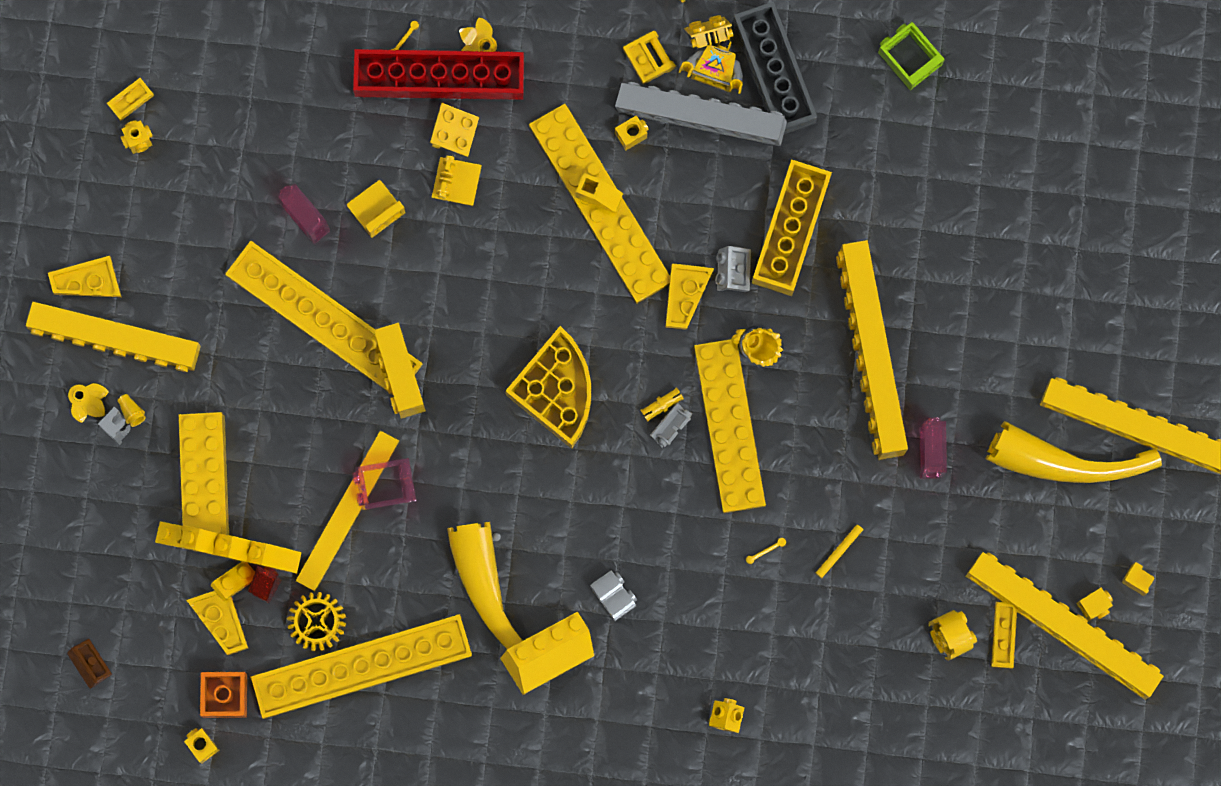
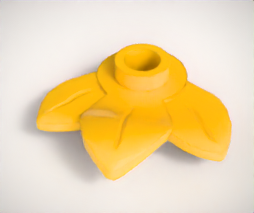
(478, 36)
(90, 402)

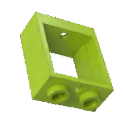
(926, 70)

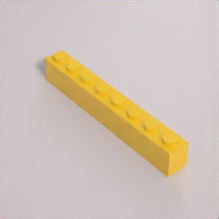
(113, 336)

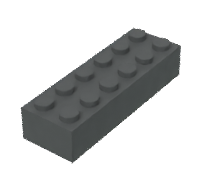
(774, 66)

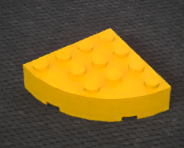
(556, 388)

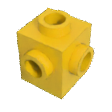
(139, 143)
(726, 715)

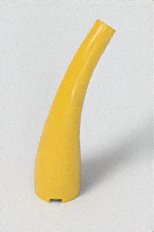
(1033, 457)
(476, 565)

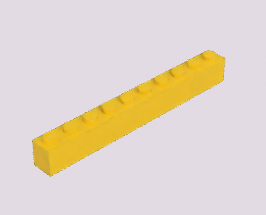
(1133, 424)
(1065, 626)

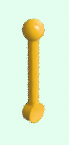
(414, 26)
(781, 542)

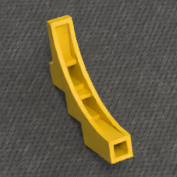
(228, 546)

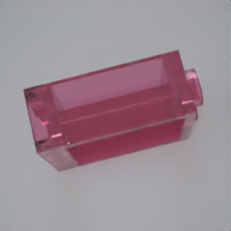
(303, 213)
(933, 449)
(406, 483)

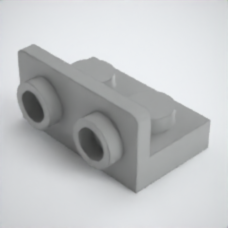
(733, 269)

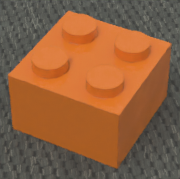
(223, 695)

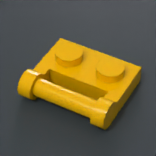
(644, 62)

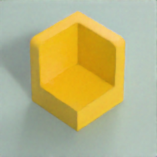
(1138, 579)

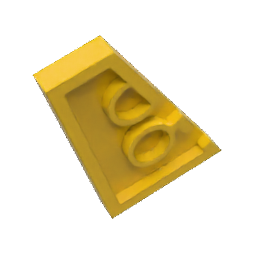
(220, 620)

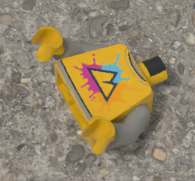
(715, 67)

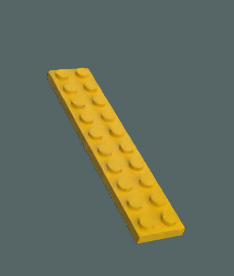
(617, 231)
(310, 310)
(361, 666)

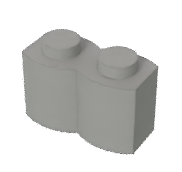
(613, 595)

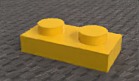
(130, 99)
(233, 580)

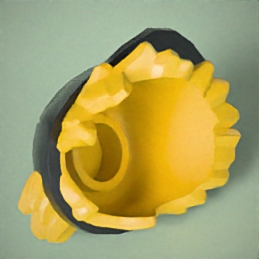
(759, 345)

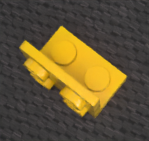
(376, 208)

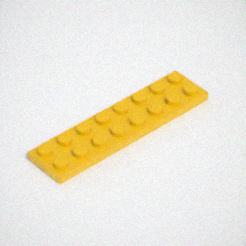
(729, 426)

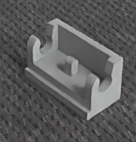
(113, 423)

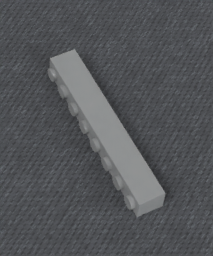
(701, 114)

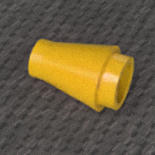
(131, 411)

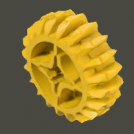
(309, 628)

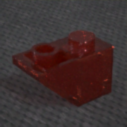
(264, 583)

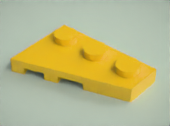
(86, 279)
(684, 294)

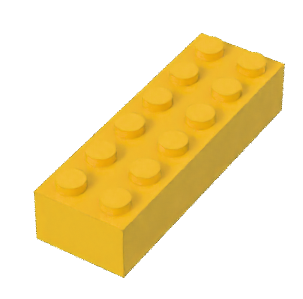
(791, 227)
(204, 471)

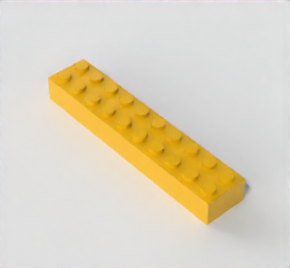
(872, 350)

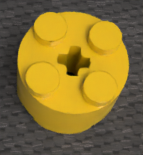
(952, 634)

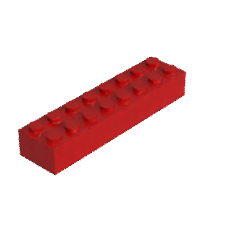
(438, 74)

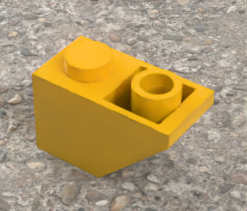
(598, 193)

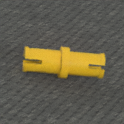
(662, 404)

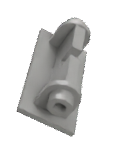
(668, 427)

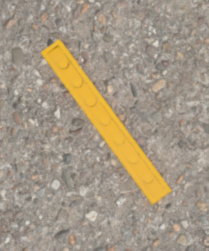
(345, 515)

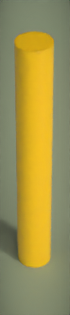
(839, 551)

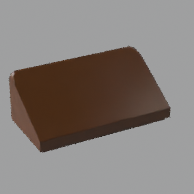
(89, 663)

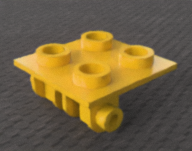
(715, 23)
(454, 130)
(456, 181)

